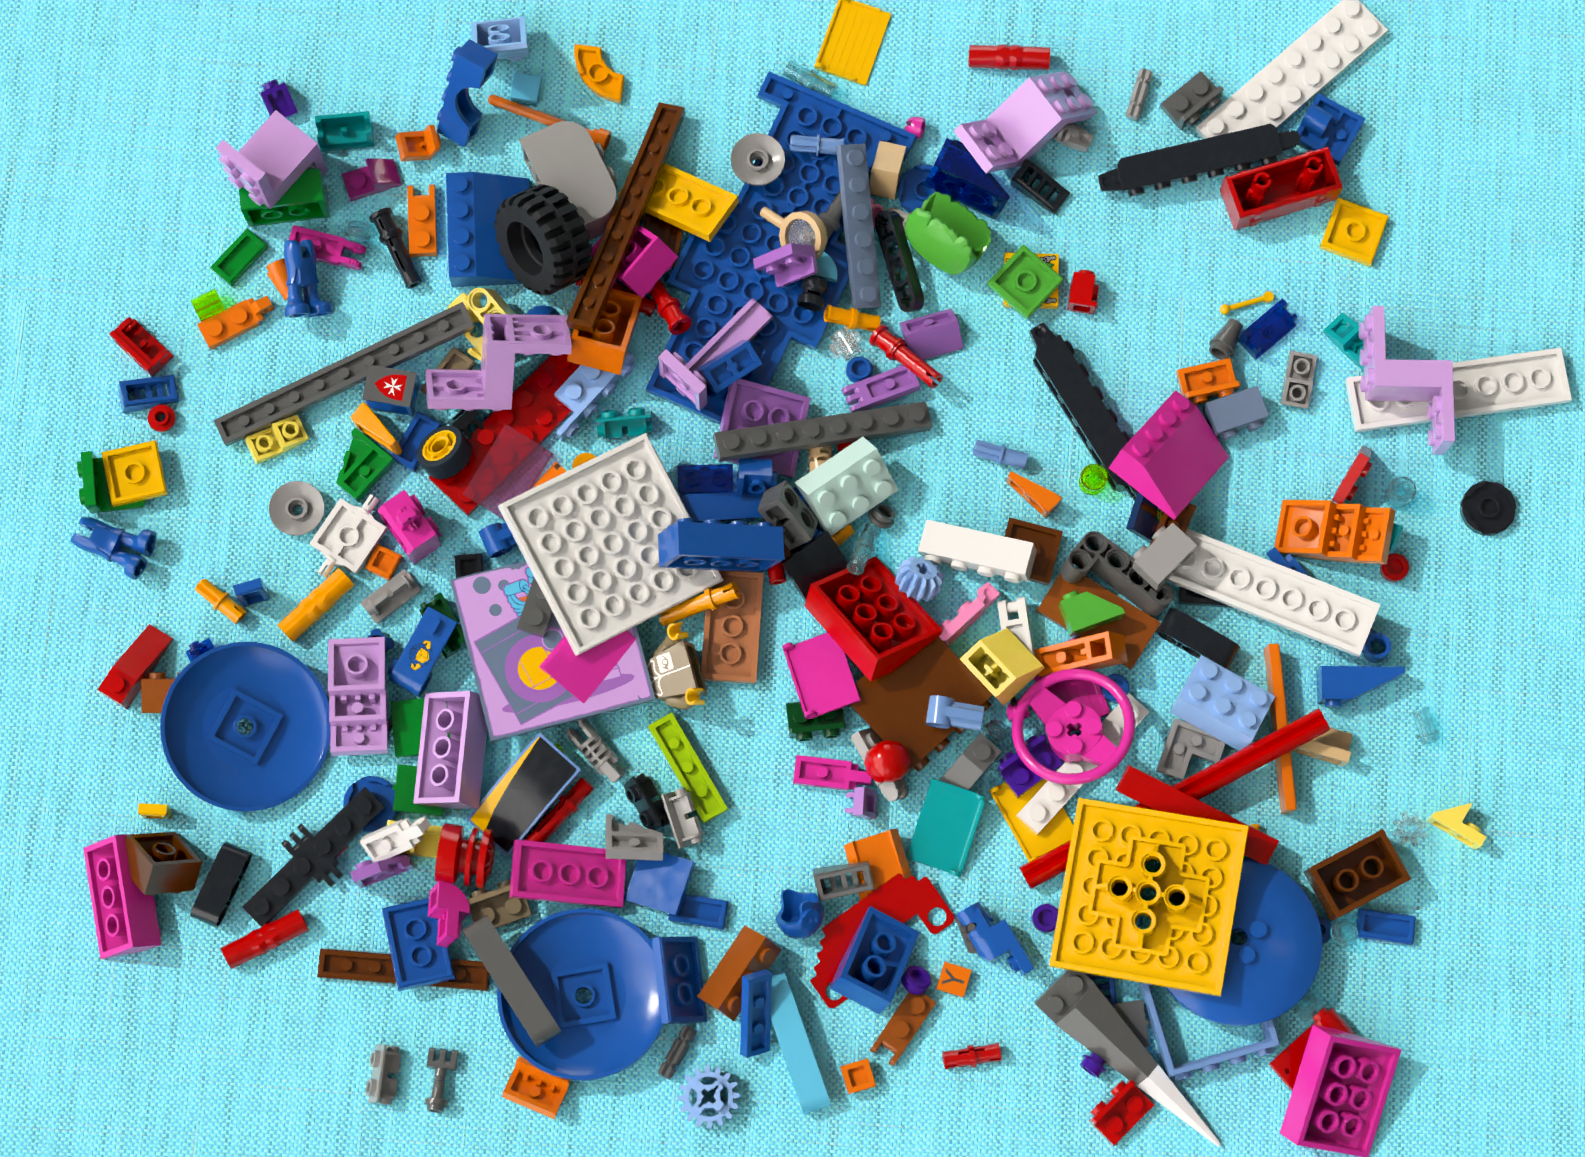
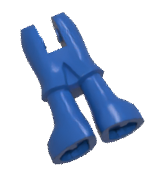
(301, 273)
(108, 542)

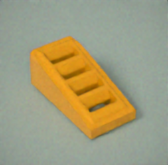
(371, 425)

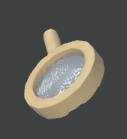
(799, 228)

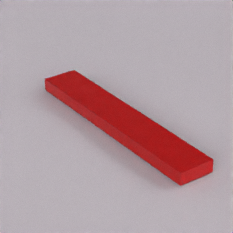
(1168, 799)

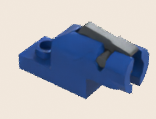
(991, 940)

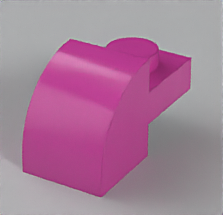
(450, 908)

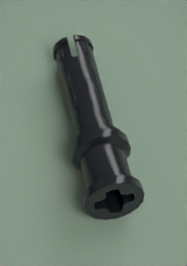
(391, 237)

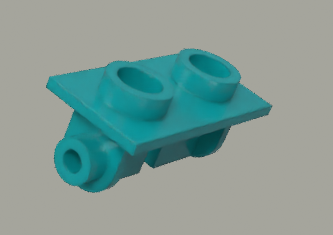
(613, 423)

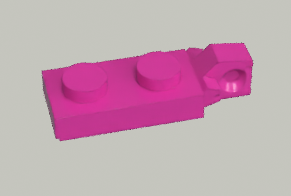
(829, 773)

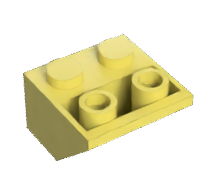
(1002, 664)

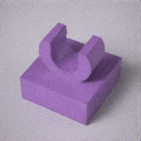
(864, 803)

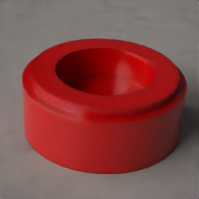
(1395, 569)

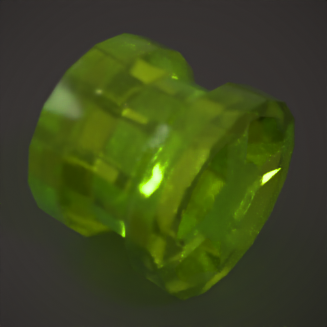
(1091, 485)

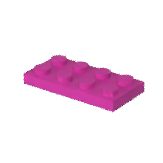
(566, 874)

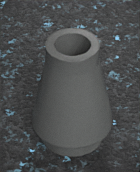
(1225, 341)

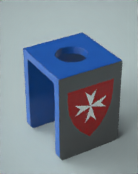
(391, 390)

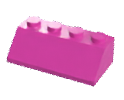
(121, 912)

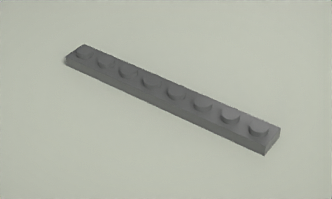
(821, 431)

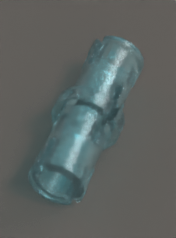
(809, 79)
(863, 549)

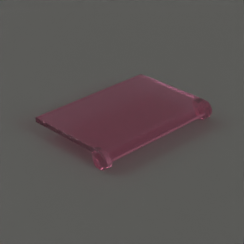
(507, 470)

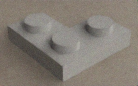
(1183, 742)

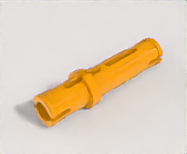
(708, 600)

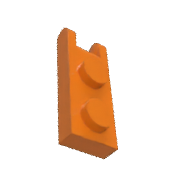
(422, 223)

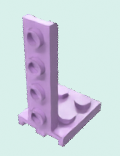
(685, 377)

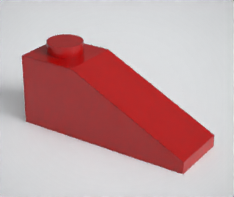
(136, 663)

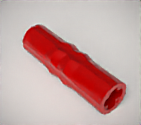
(1009, 57)
(264, 939)

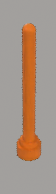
(602, 135)

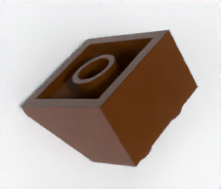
(162, 863)

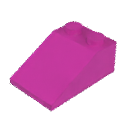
(644, 263)

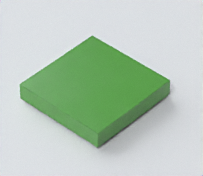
(1025, 282)

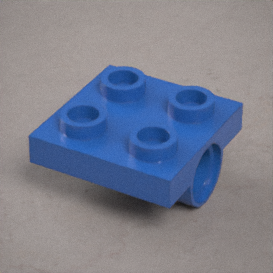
(1329, 126)

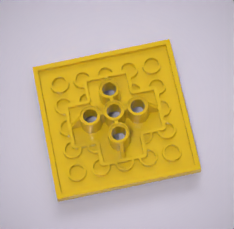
(1185, 942)

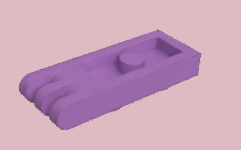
(881, 389)

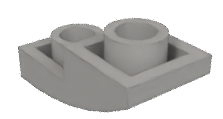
(1298, 379)

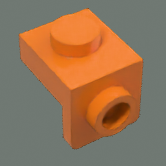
(418, 144)

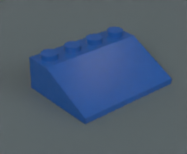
(471, 214)

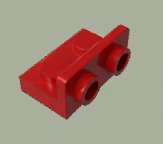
(1120, 1112)

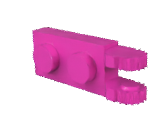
(329, 247)

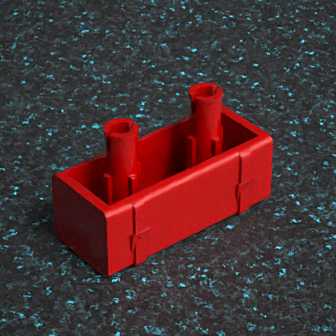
(1281, 188)

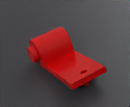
(1289, 1060)

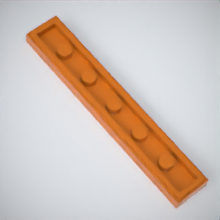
(1278, 720)

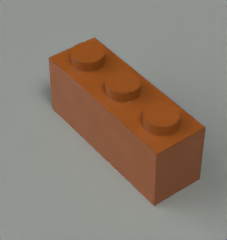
(745, 956)

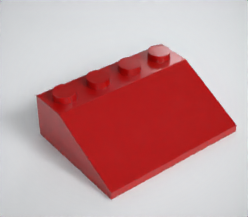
(871, 618)

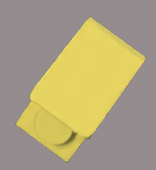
(1451, 823)

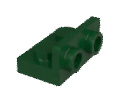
(803, 729)

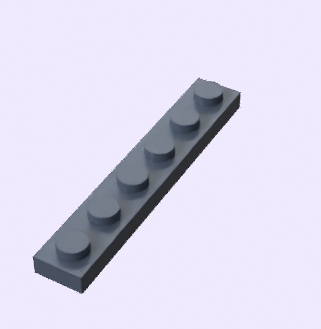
(858, 226)

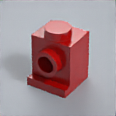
(1083, 292)

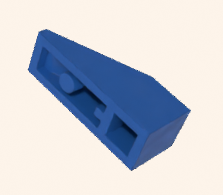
(1345, 683)

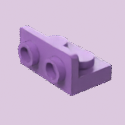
(788, 263)

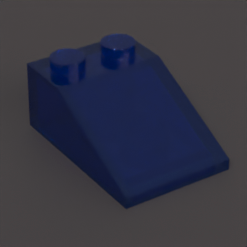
(962, 178)

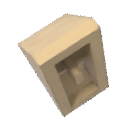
(887, 169)

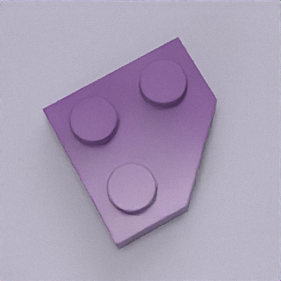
(370, 873)

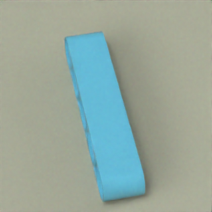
(796, 1047)

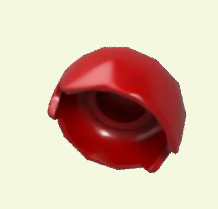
(887, 761)

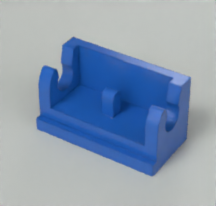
(729, 366)

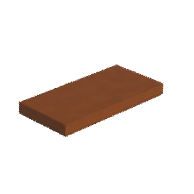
(1134, 625)

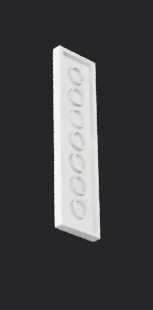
(1298, 71)
(1478, 389)
(1277, 594)

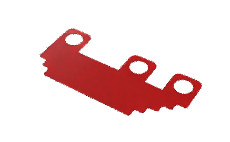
(896, 898)

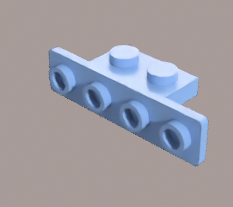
(585, 390)

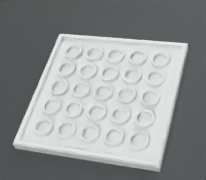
(597, 543)

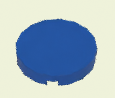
(911, 188)
(382, 791)

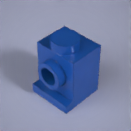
(755, 476)

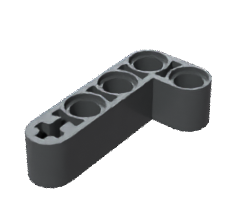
(1120, 578)

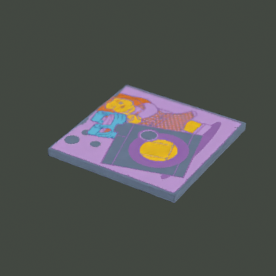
(506, 661)

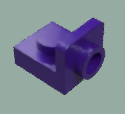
(277, 98)

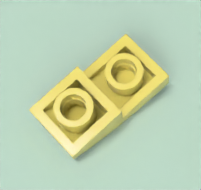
(276, 440)

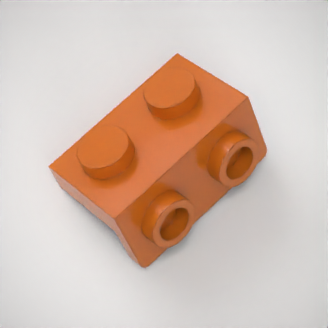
(1207, 381)
(535, 1089)

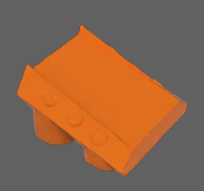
(884, 856)

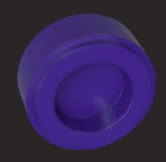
(1045, 918)
(916, 980)

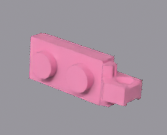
(968, 614)

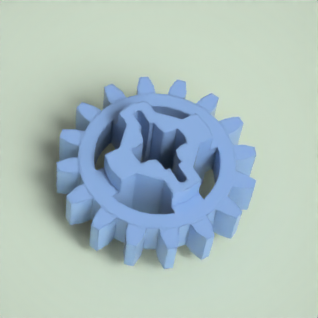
(718, 1106)

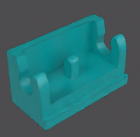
(345, 131)

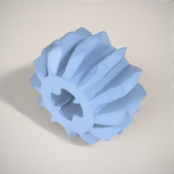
(919, 578)

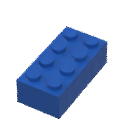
(721, 546)

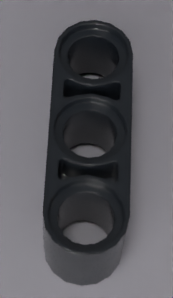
(1197, 638)
(221, 884)

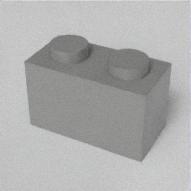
(1163, 556)

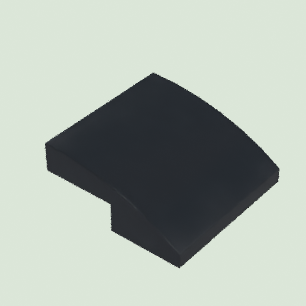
(814, 562)

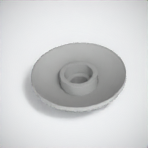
(757, 147)
(291, 496)

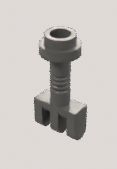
(436, 1102)

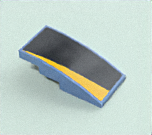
(524, 793)

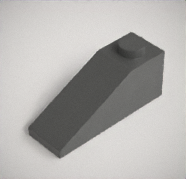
(972, 763)

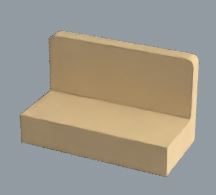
(1328, 747)

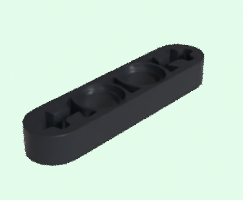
(896, 262)

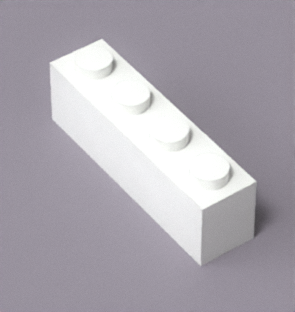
(977, 551)

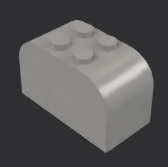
(571, 162)

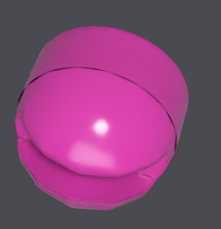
(916, 126)

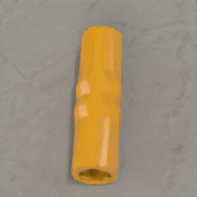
(315, 605)

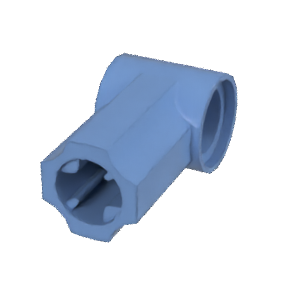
(946, 713)

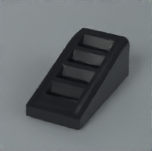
(1037, 173)

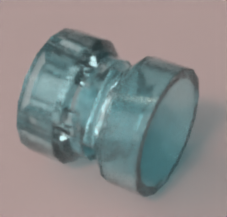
(1398, 498)

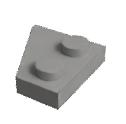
(632, 841)

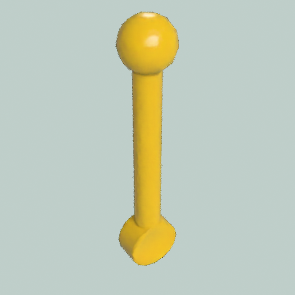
(1267, 298)

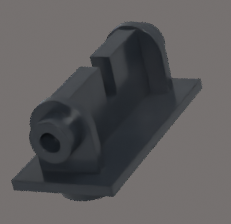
(639, 792)

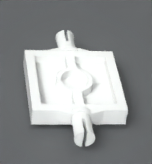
(348, 536)

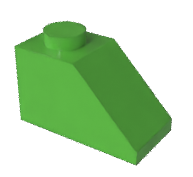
(1087, 612)

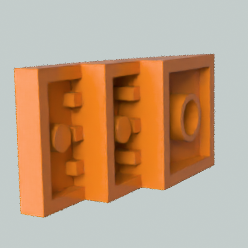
(1334, 531)

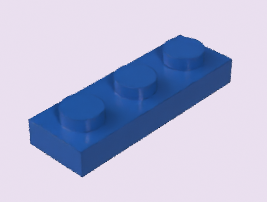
(756, 1013)

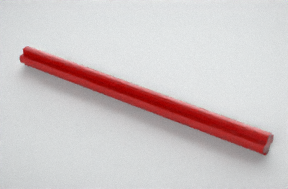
(1204, 782)

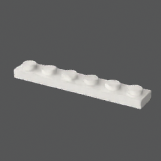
(1053, 795)

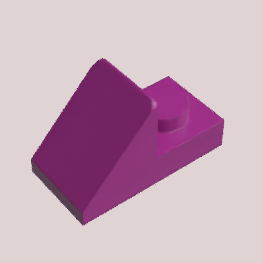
(372, 179)

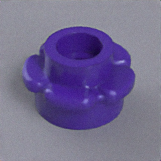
(1093, 1064)

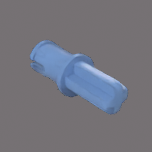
(815, 144)
(1000, 454)

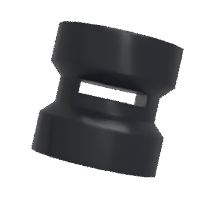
(812, 293)

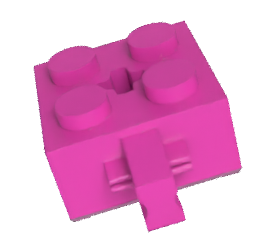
(409, 527)

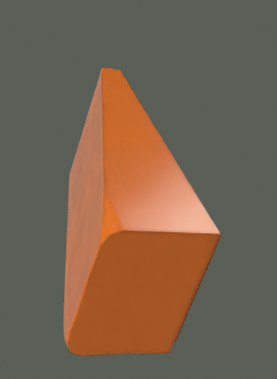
(1037, 496)

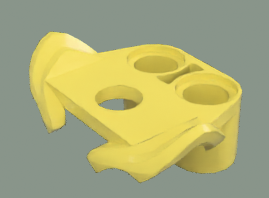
(472, 302)

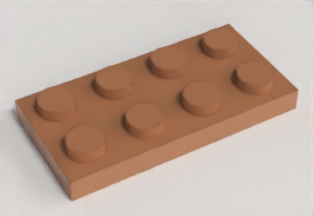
(734, 632)

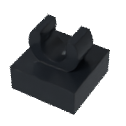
(464, 419)

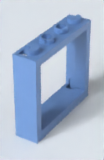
(1208, 1063)

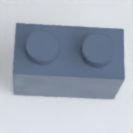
(1236, 413)

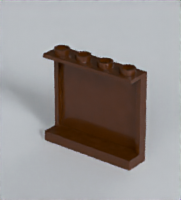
(899, 701)

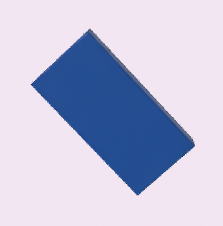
(413, 436)
(252, 592)
(702, 912)
(1385, 926)

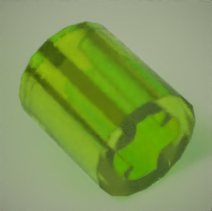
(208, 305)

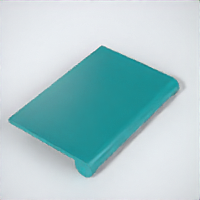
(946, 827)

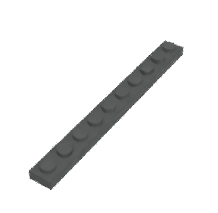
(343, 374)

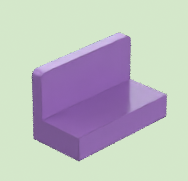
(932, 334)

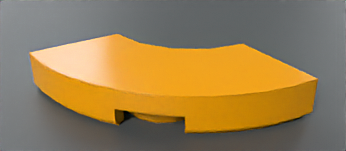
(596, 74)

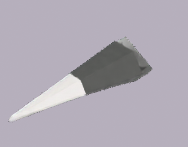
(1091, 1019)

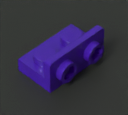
(1018, 775)

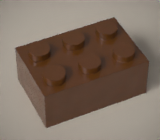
(1357, 875)

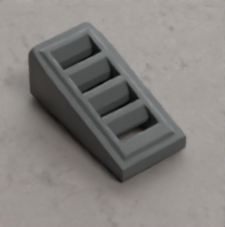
(838, 891)

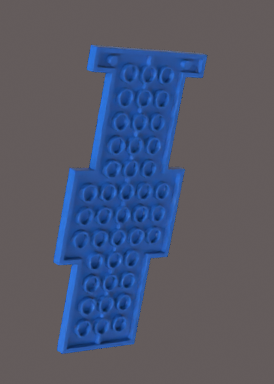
(722, 271)

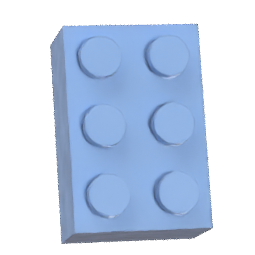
(1222, 704)

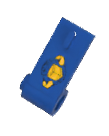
(422, 652)

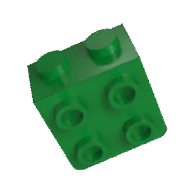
(95, 489)

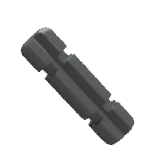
(677, 1052)

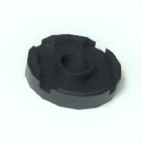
(1487, 508)

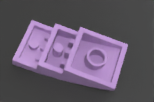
(358, 696)

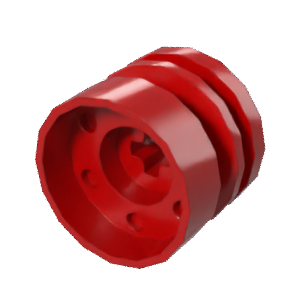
(464, 855)

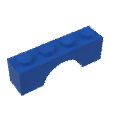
(471, 69)

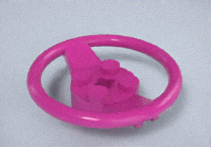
(1065, 718)

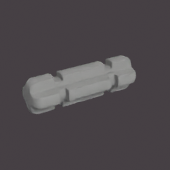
(1139, 94)

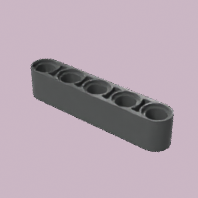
(511, 981)

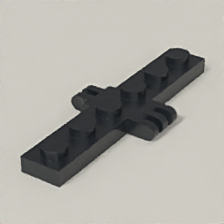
(313, 857)

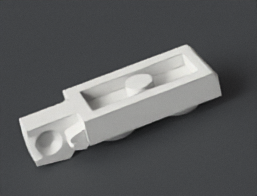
(394, 838)

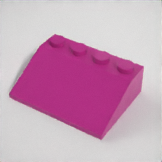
(1171, 456)
(1339, 1092)

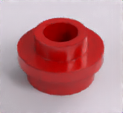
(165, 425)

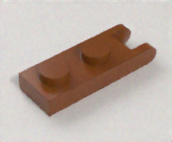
(904, 1025)

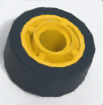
(444, 452)

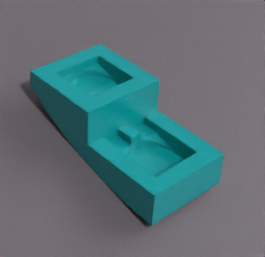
(1345, 336)

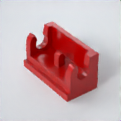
(141, 346)

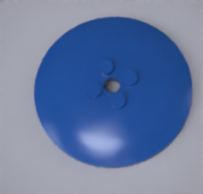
(287, 720)
(1276, 960)
(618, 967)

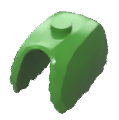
(947, 234)

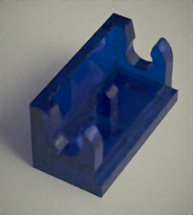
(1268, 329)

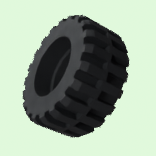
(543, 239)

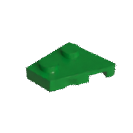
(362, 466)

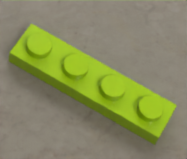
(687, 767)

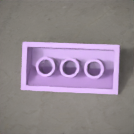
(453, 766)

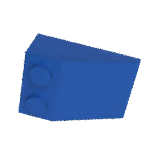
(875, 961)

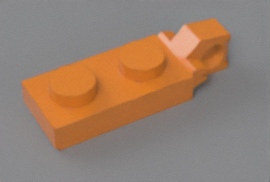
(234, 321)

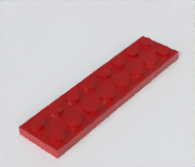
(533, 414)

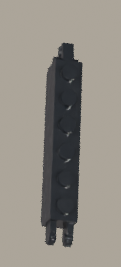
(1198, 158)
(1080, 401)

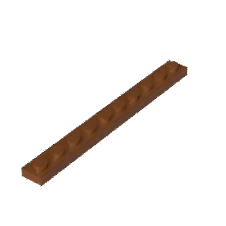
(625, 218)

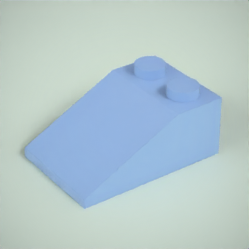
(503, 37)

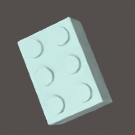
(846, 486)

